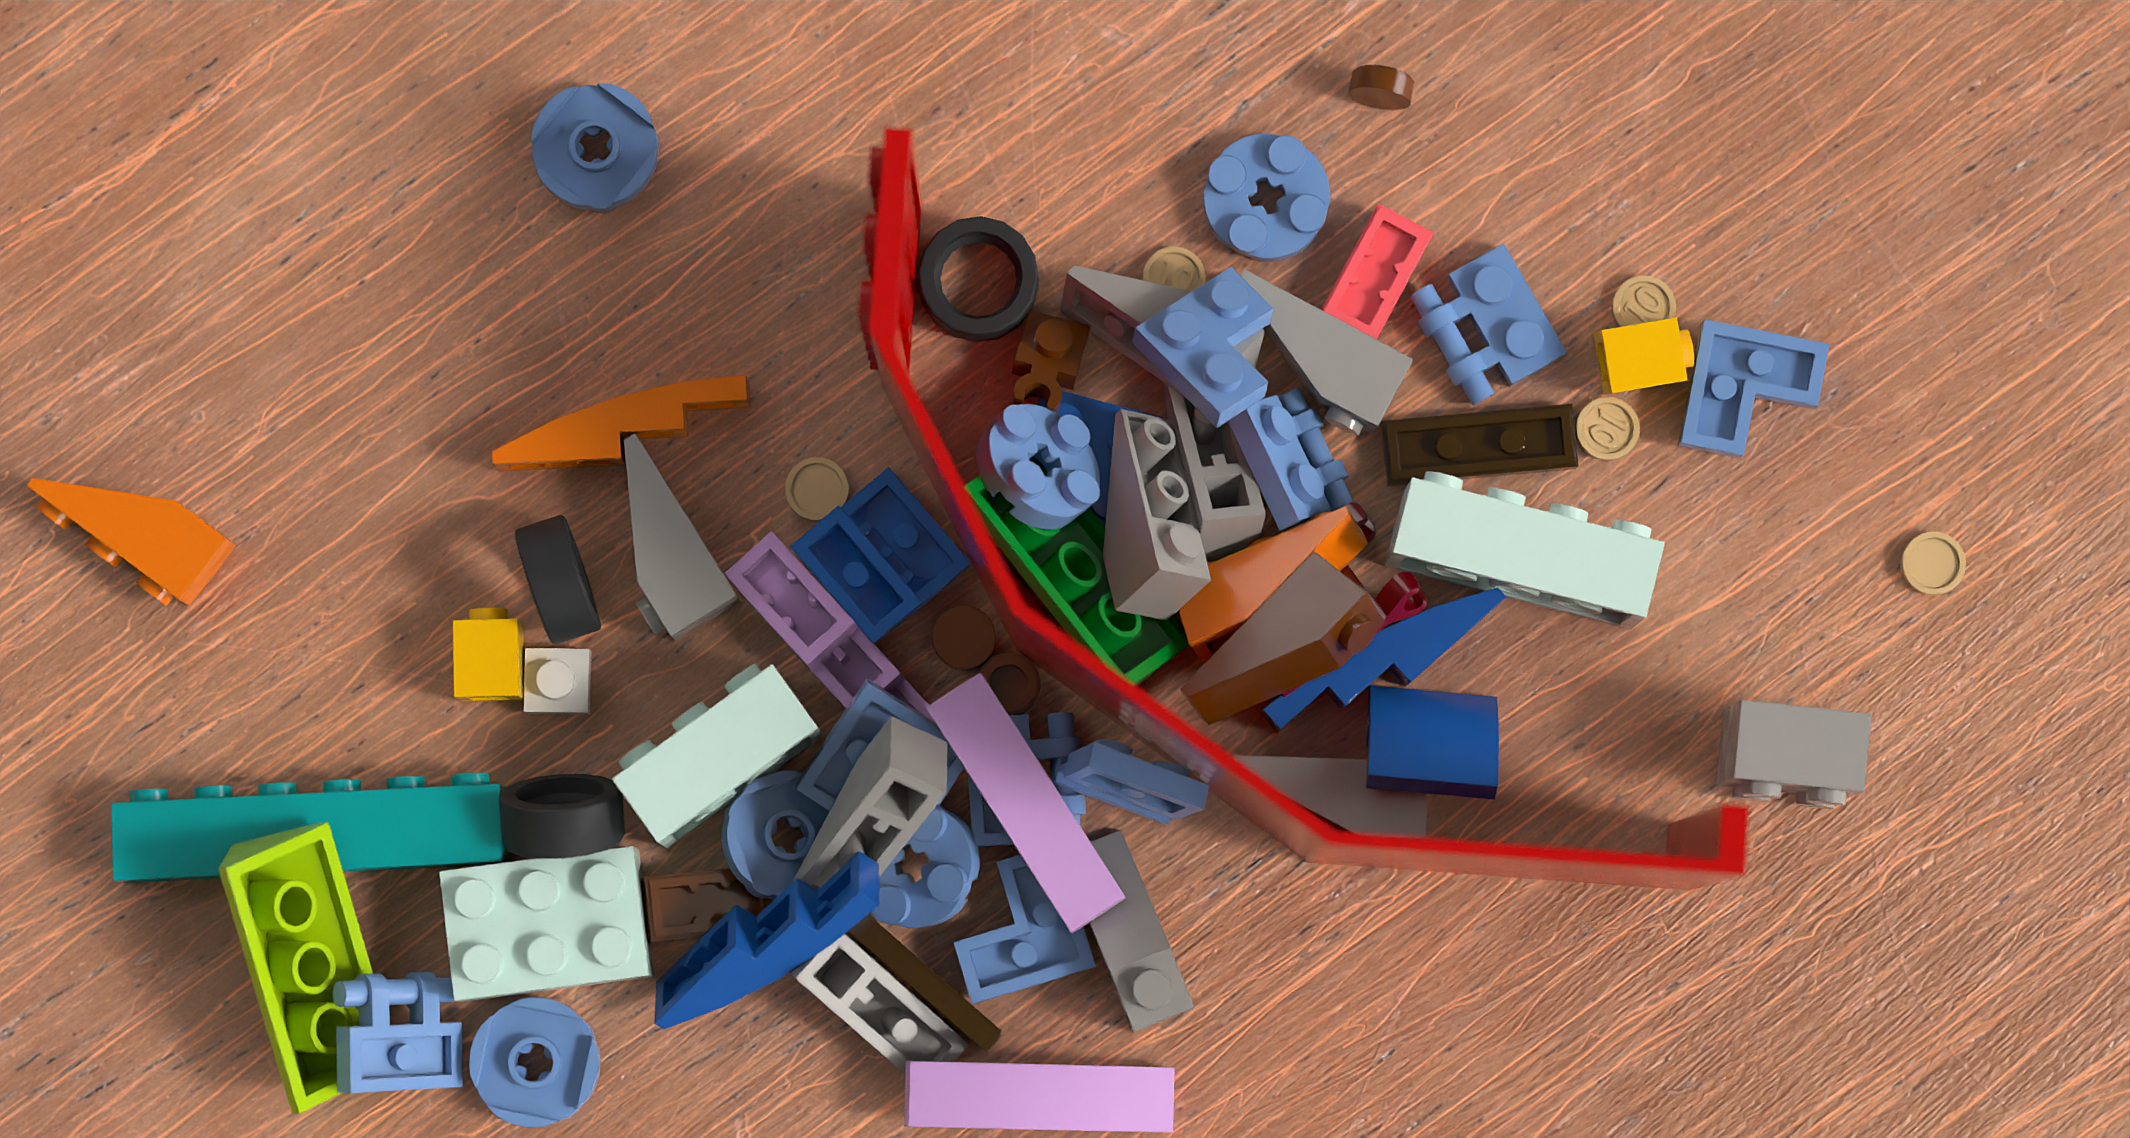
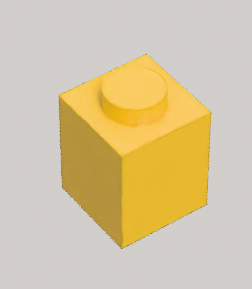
(1643, 355)
(488, 656)

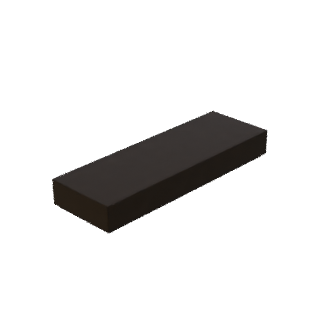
(1481, 444)
(926, 982)

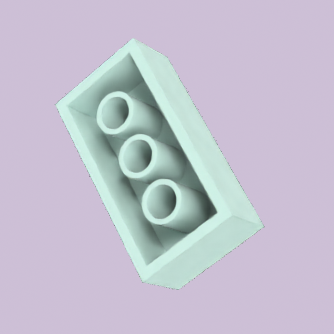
(1524, 551)

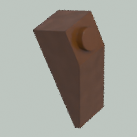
(1290, 640)

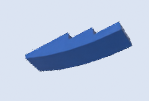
(1403, 648)
(753, 951)

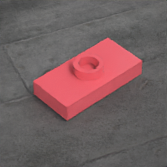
(1377, 271)

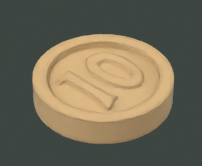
(1175, 268)
(1642, 301)
(1607, 429)
(816, 488)
(1933, 563)

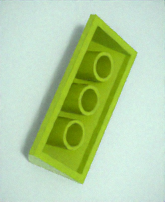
(297, 945)

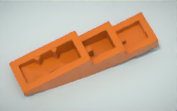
(598, 432)

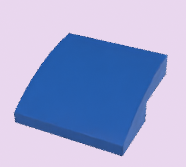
(881, 555)
(1432, 742)

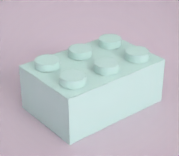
(715, 754)
(546, 924)

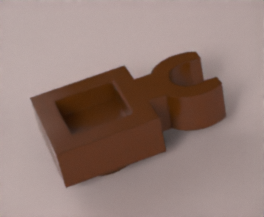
(1048, 358)

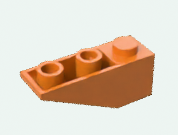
(151, 533)
(1253, 574)

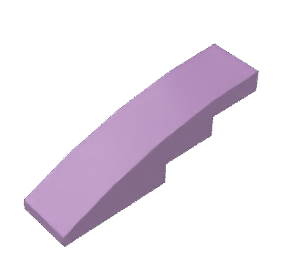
(815, 624)
(1026, 802)
(1039, 1096)

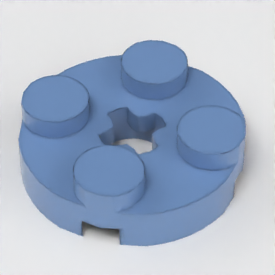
(590, 111)
(1282, 164)
(1059, 445)
(752, 820)
(944, 881)
(504, 1082)

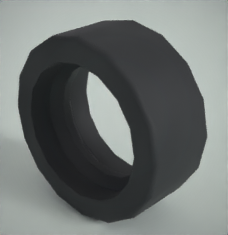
(968, 232)
(557, 579)
(561, 816)

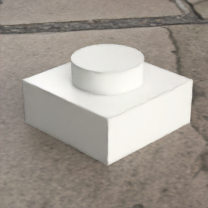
(557, 681)

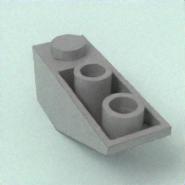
(1151, 525)

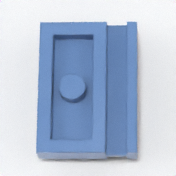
(1117, 778)

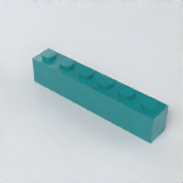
(370, 828)

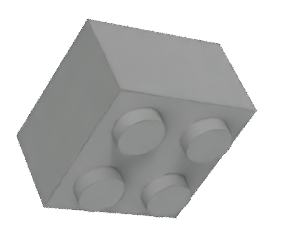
(1793, 751)

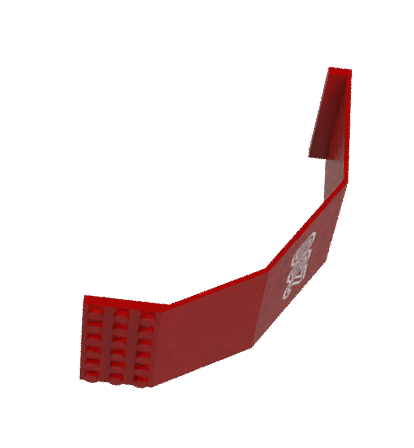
(1698, 849)

